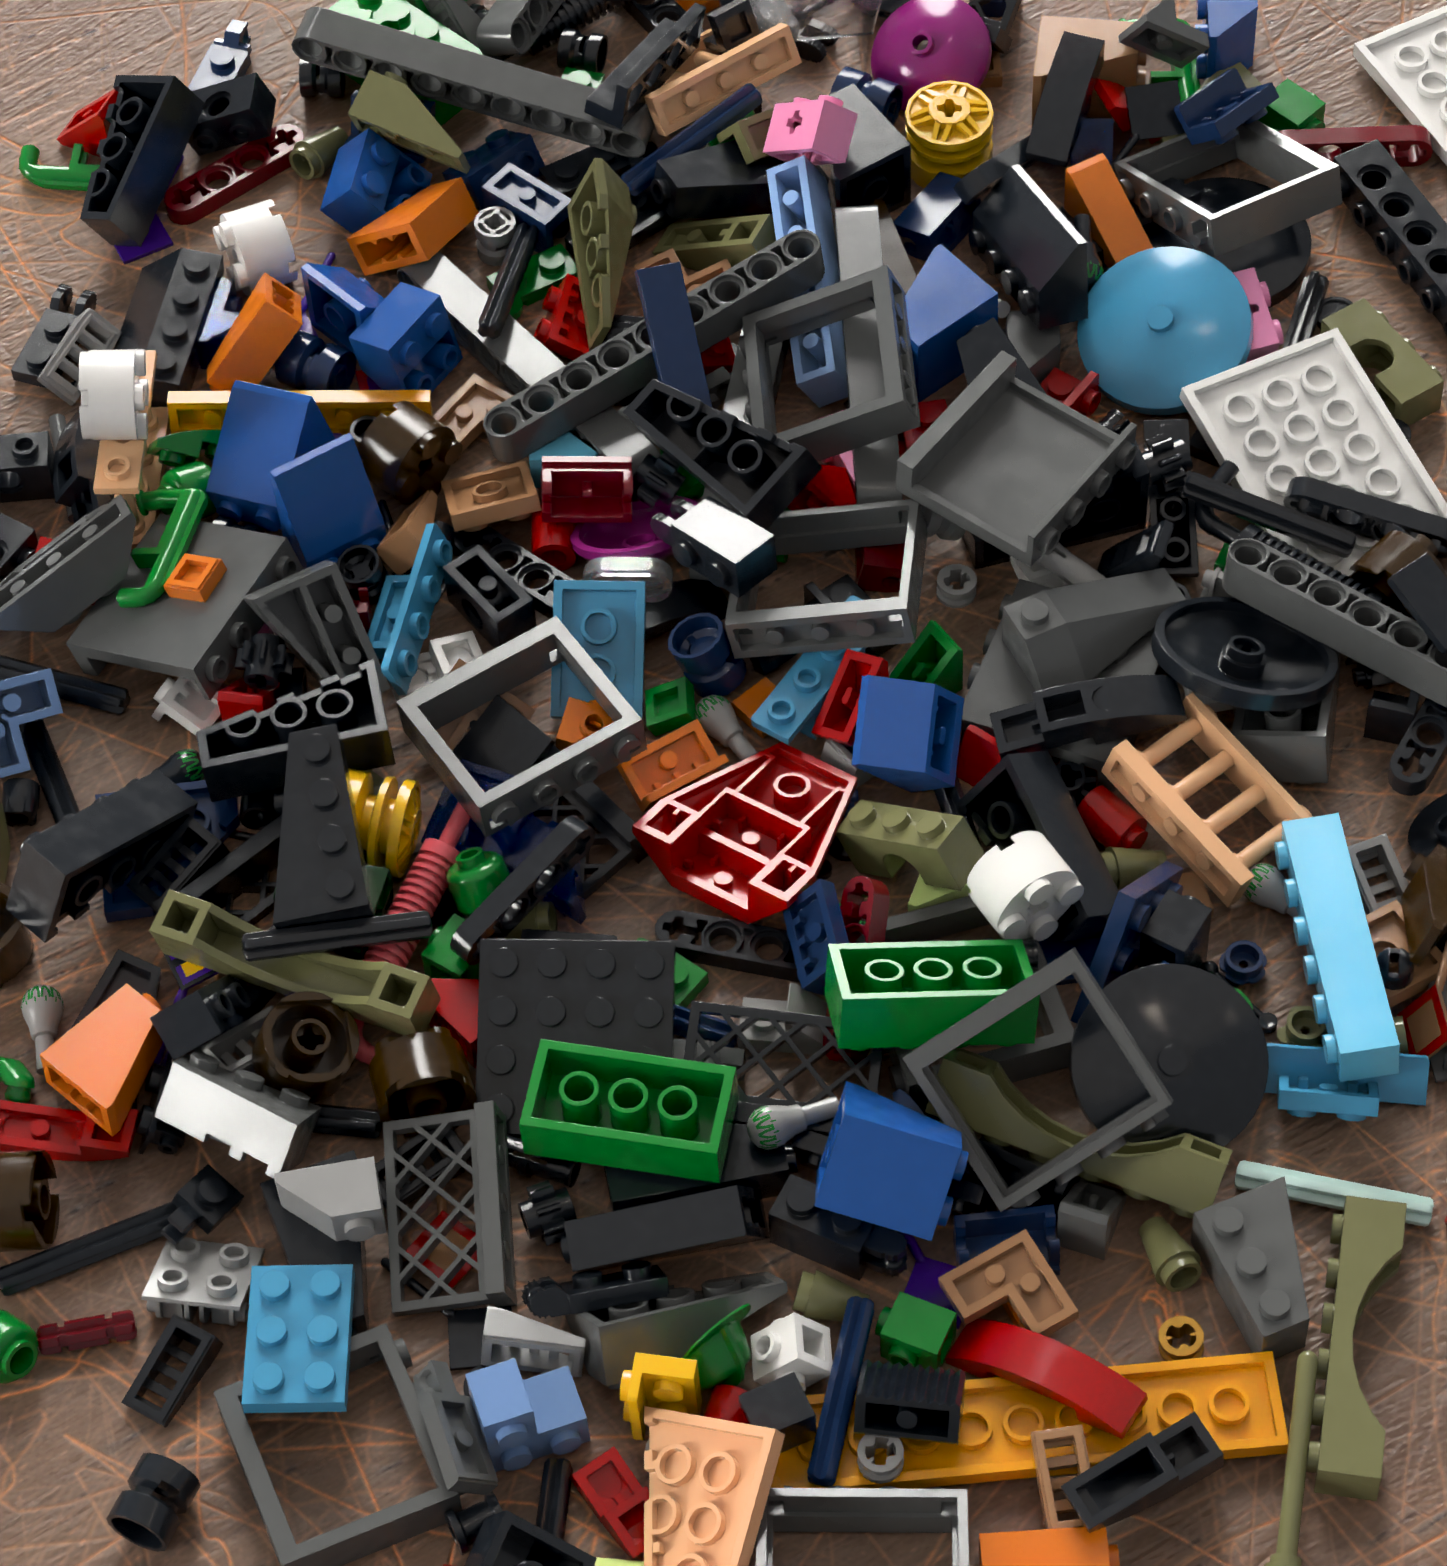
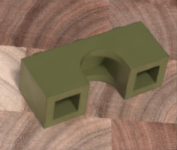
(1407, 381)
(886, 835)

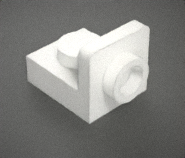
(186, 704)

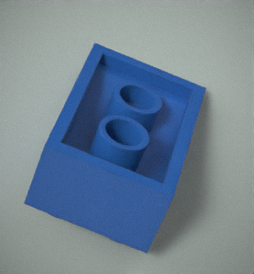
(327, 502)

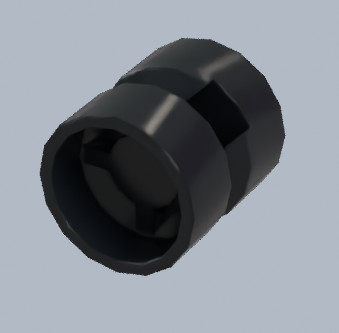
(150, 1508)

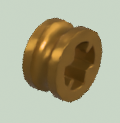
(1177, 1327)

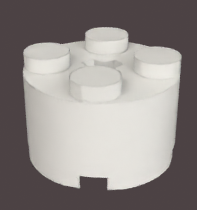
(255, 245)
(113, 394)
(1024, 887)

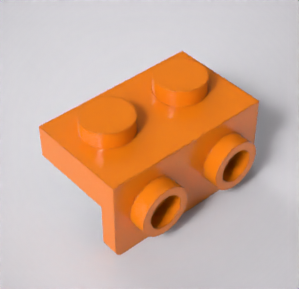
(671, 765)

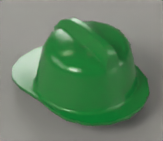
(722, 1351)

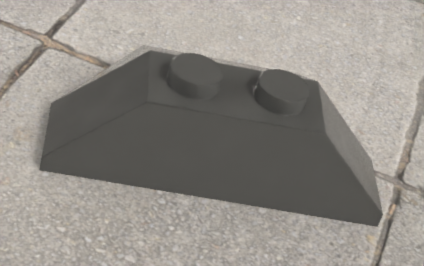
(70, 571)

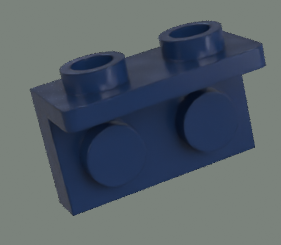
(812, 925)

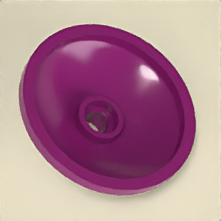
(956, 47)
(624, 539)

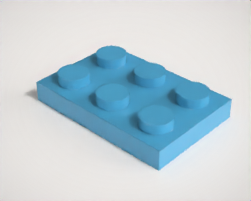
(610, 627)
(298, 1338)

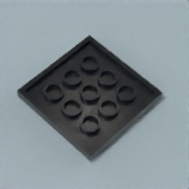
(569, 993)

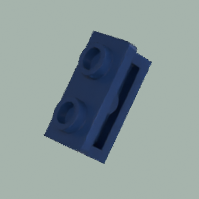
(1222, 107)
(487, 160)

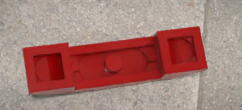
(62, 1133)
(1050, 1369)

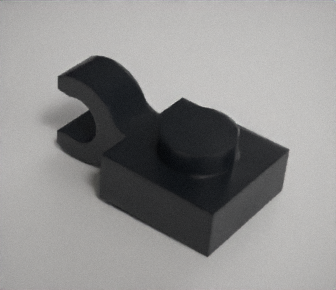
(201, 1202)

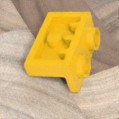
(661, 1384)

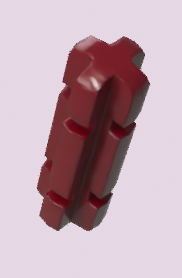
(86, 1332)

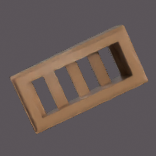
(403, 539)
(1052, 1439)

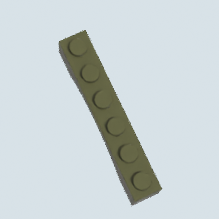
(368, 990)
(1171, 1170)
(1351, 1438)

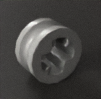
(945, 591)
(880, 1473)

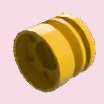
(948, 130)
(387, 821)

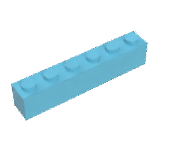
(1338, 947)

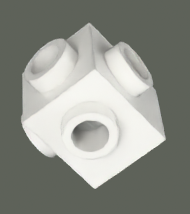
(790, 1347)

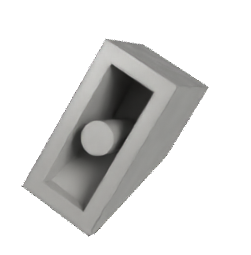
(336, 1198)

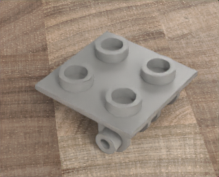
(202, 1276)

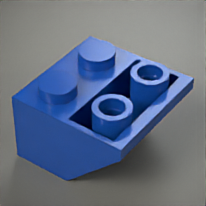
(1230, 34)
(370, 180)
(407, 341)
(908, 733)

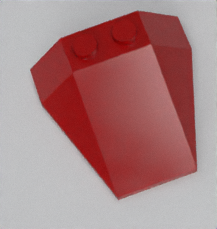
(749, 831)

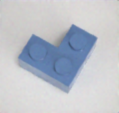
(23, 701)
(527, 1415)

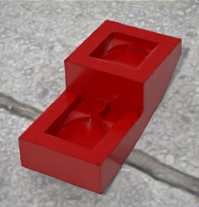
(1114, 99)
(615, 1499)

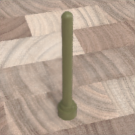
(1296, 1462)

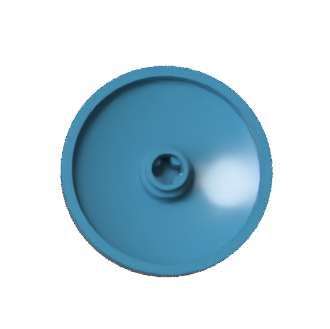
(1162, 326)

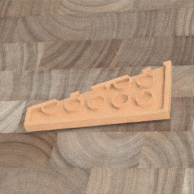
(705, 1488)

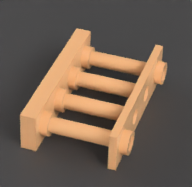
(714, 76)
(127, 468)
(1174, 819)

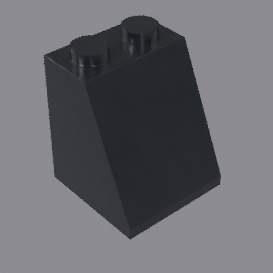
(876, 159)

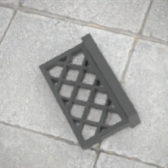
(491, 1207)

